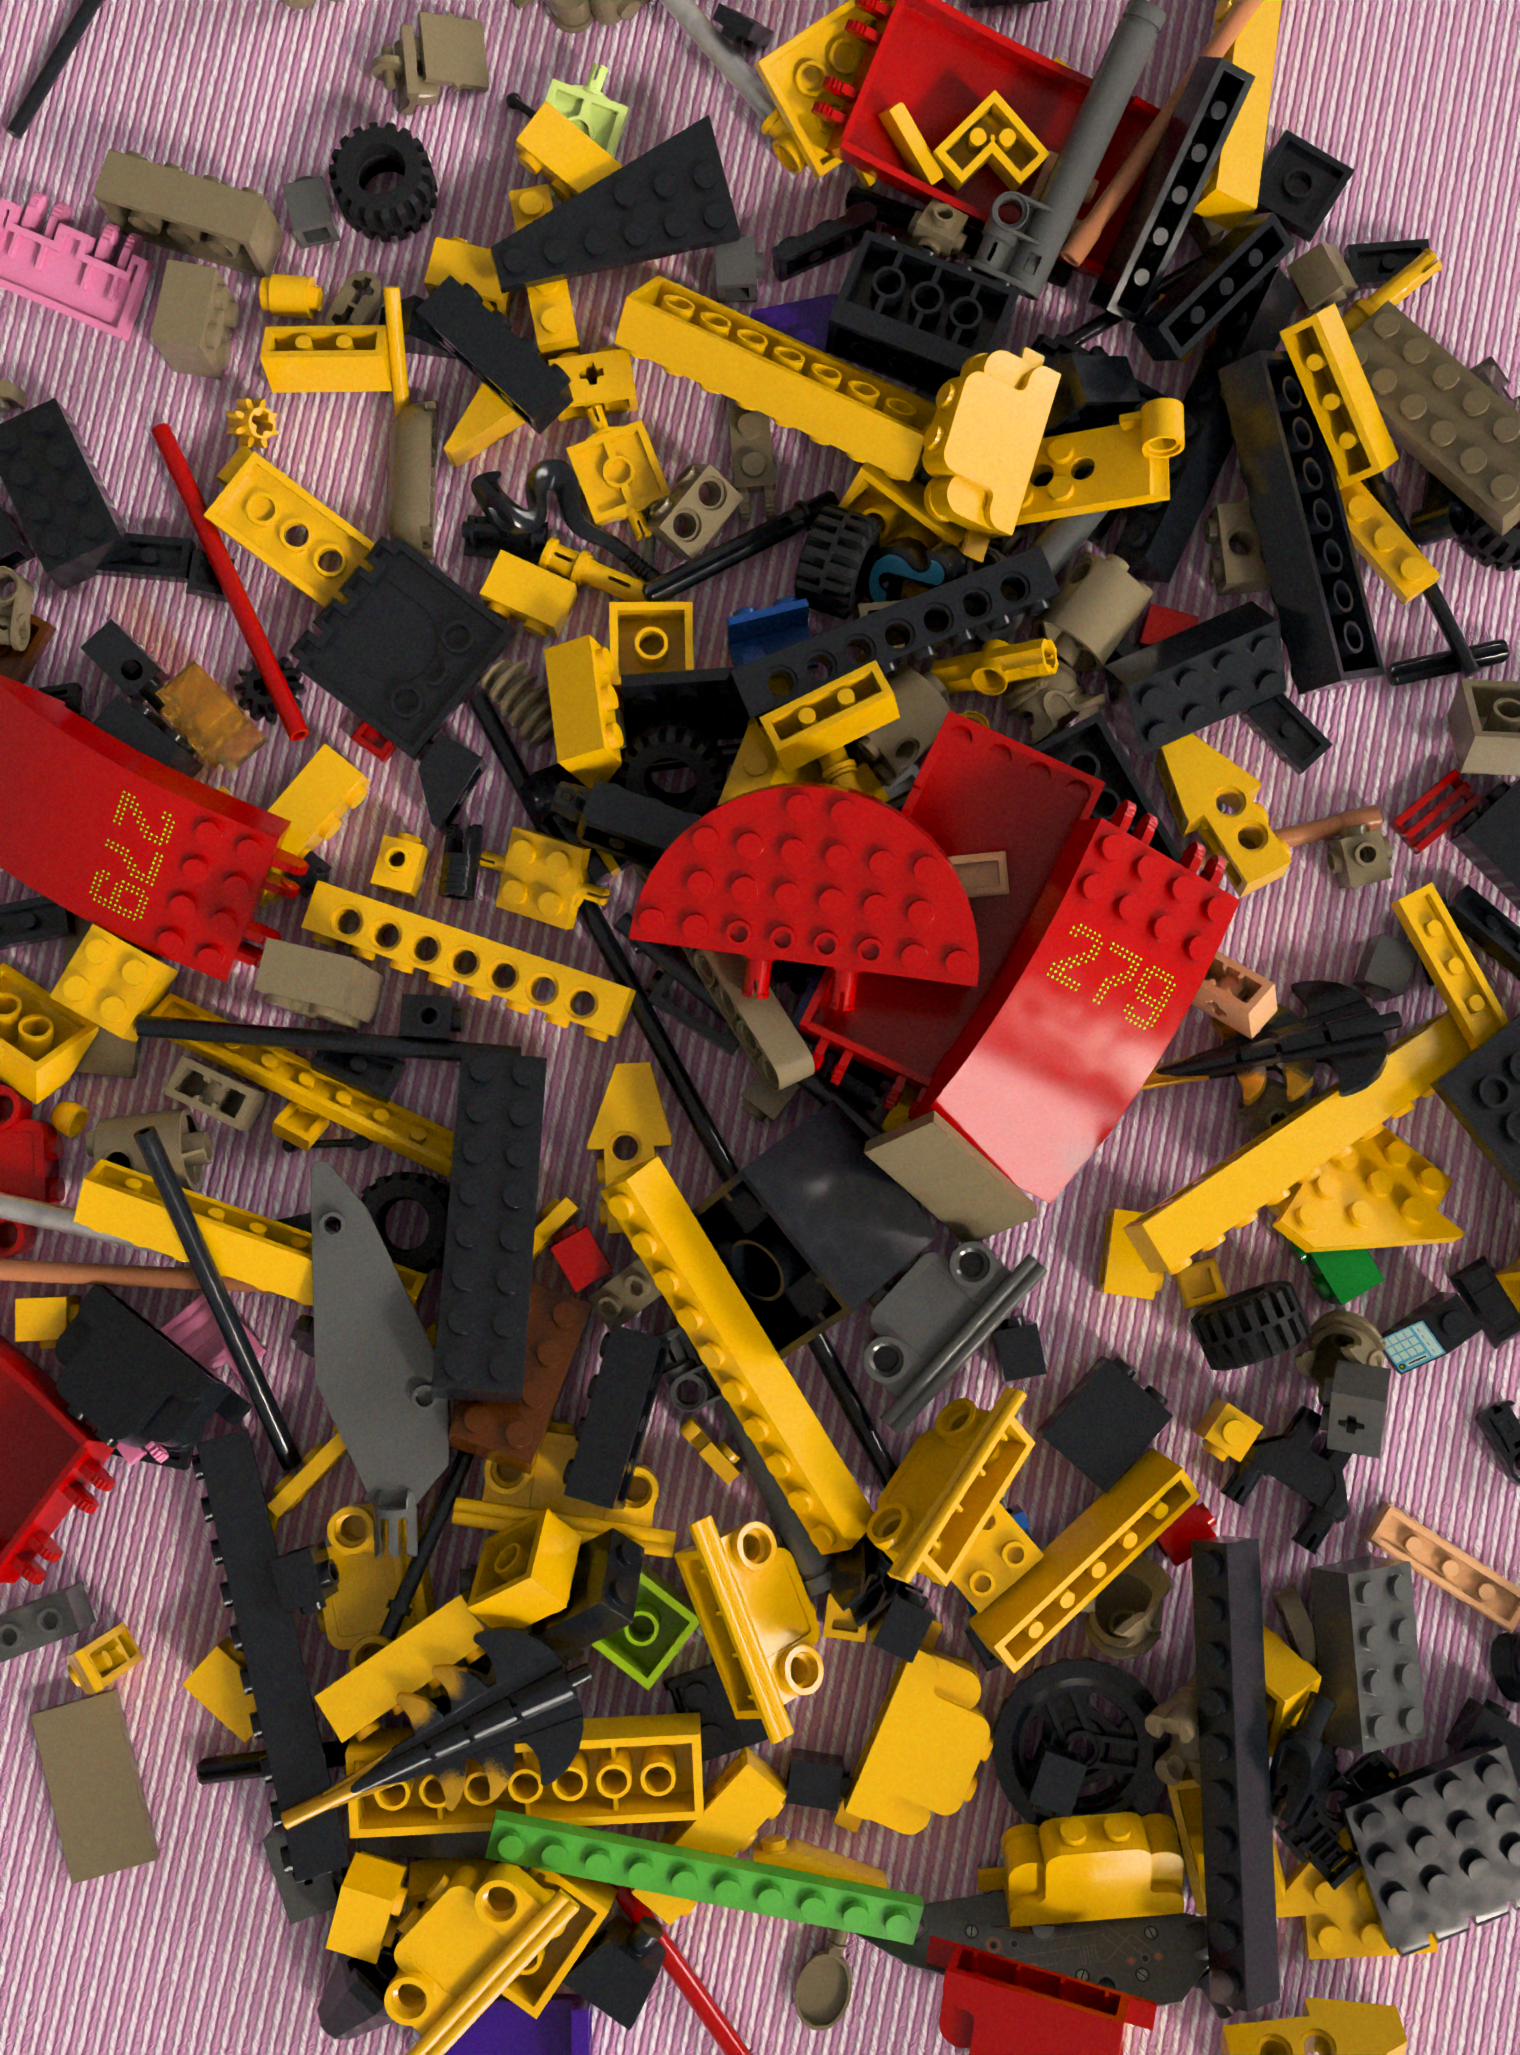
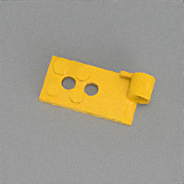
(1127, 460)
(260, 509)

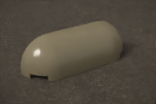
(413, 477)

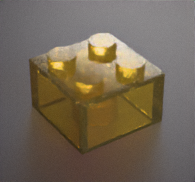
(207, 712)

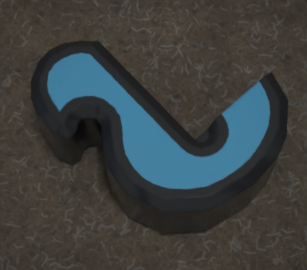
(910, 562)

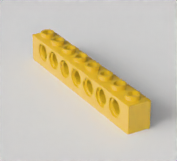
(332, 905)

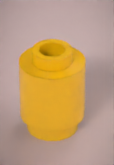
(290, 296)

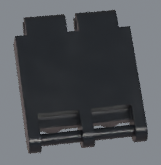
(719, 1727)

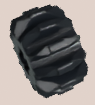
(253, 689)

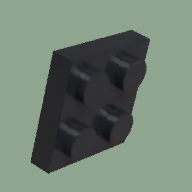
(1300, 185)

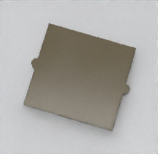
(453, 51)

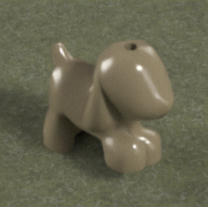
(1180, 1719)

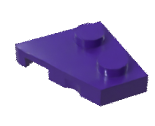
(800, 319)

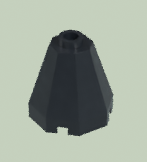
(356, 1995)

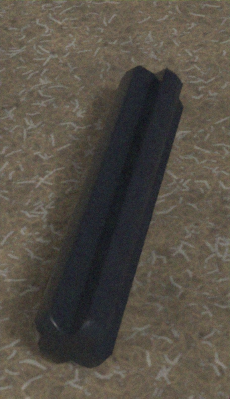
(1444, 663)

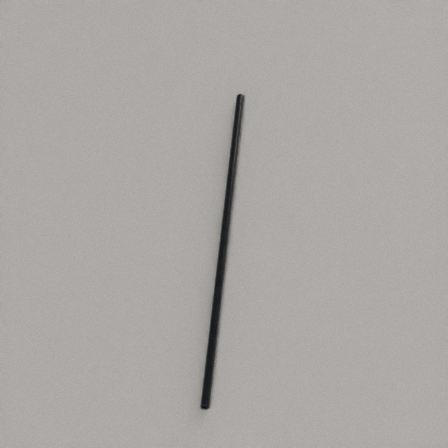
(683, 1087)

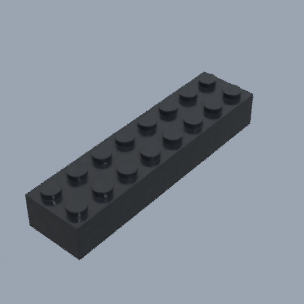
(1300, 525)
(489, 1229)

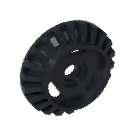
(1060, 1697)

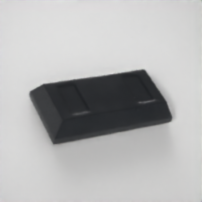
(1487, 1301)

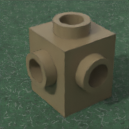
(939, 228)
(1359, 857)
(1267, 1109)

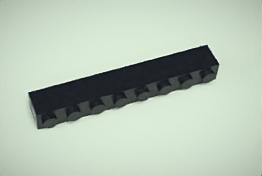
(1162, 529)

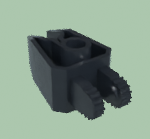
(862, 1580)

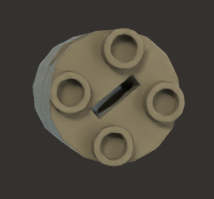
(1092, 611)
(897, 745)
(179, 1134)

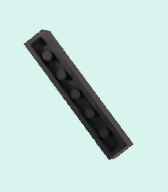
(1171, 188)

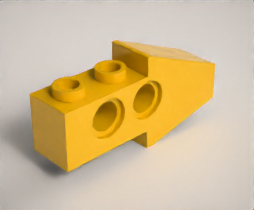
(1200, 779)
(628, 1109)
(1324, 2028)

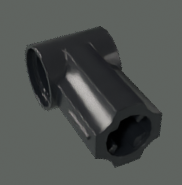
(1440, 514)

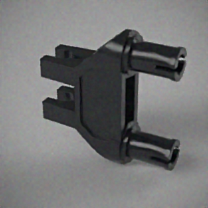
(1309, 1474)
(1303, 1763)

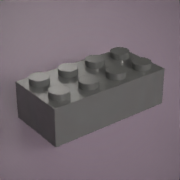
(1368, 1653)

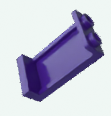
(508, 2030)

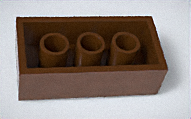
(514, 1431)

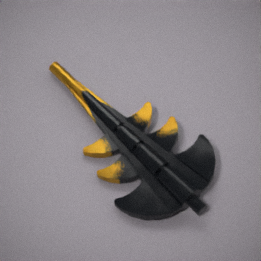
(1336, 1031)
(527, 1702)

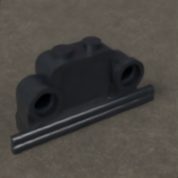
(137, 1379)

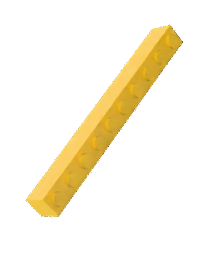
(1293, 1150)
(739, 1355)

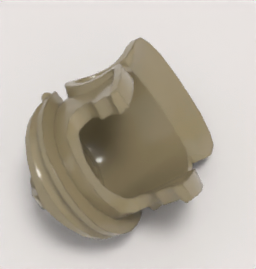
(1051, 702)
(1340, 1337)
(1128, 1612)

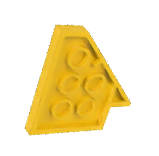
(795, 78)
(1370, 1200)
(1337, 1920)

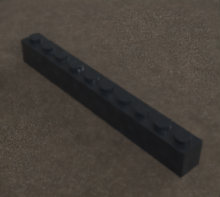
(271, 1652)
(1235, 1772)

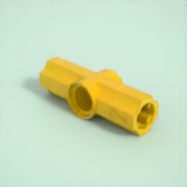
(997, 666)

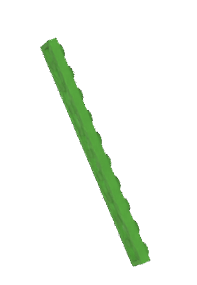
(704, 1876)

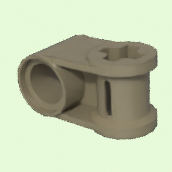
(15, 610)

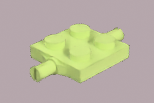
(590, 111)

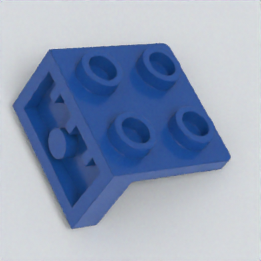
(767, 630)

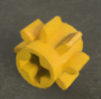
(251, 422)

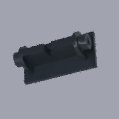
(486, 540)

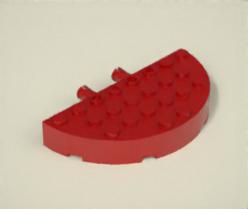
(814, 882)

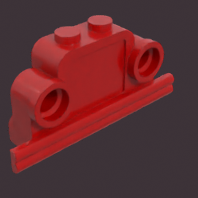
(27, 1165)
(1029, 2010)

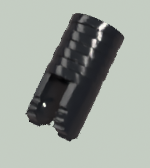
(460, 867)

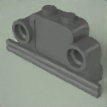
(937, 1320)

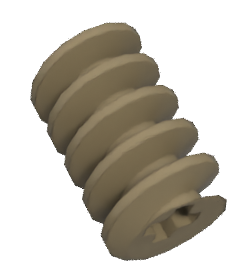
(520, 700)

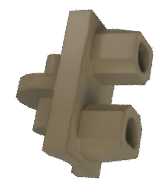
(403, 68)

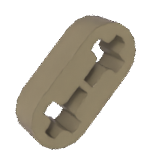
(347, 305)
(1296, 1623)

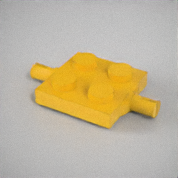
(618, 472)
(543, 877)

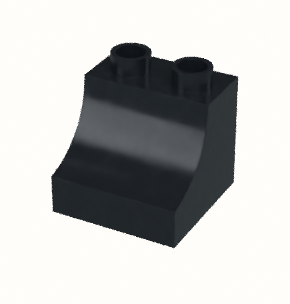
(812, 1229)

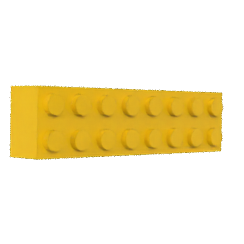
(776, 376)
(621, 1775)

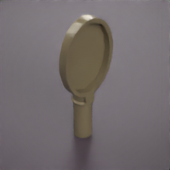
(825, 1985)

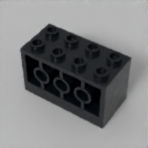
(915, 312)

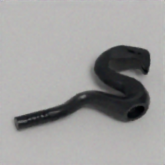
(563, 481)

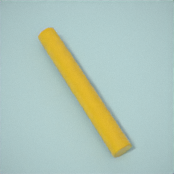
(396, 347)

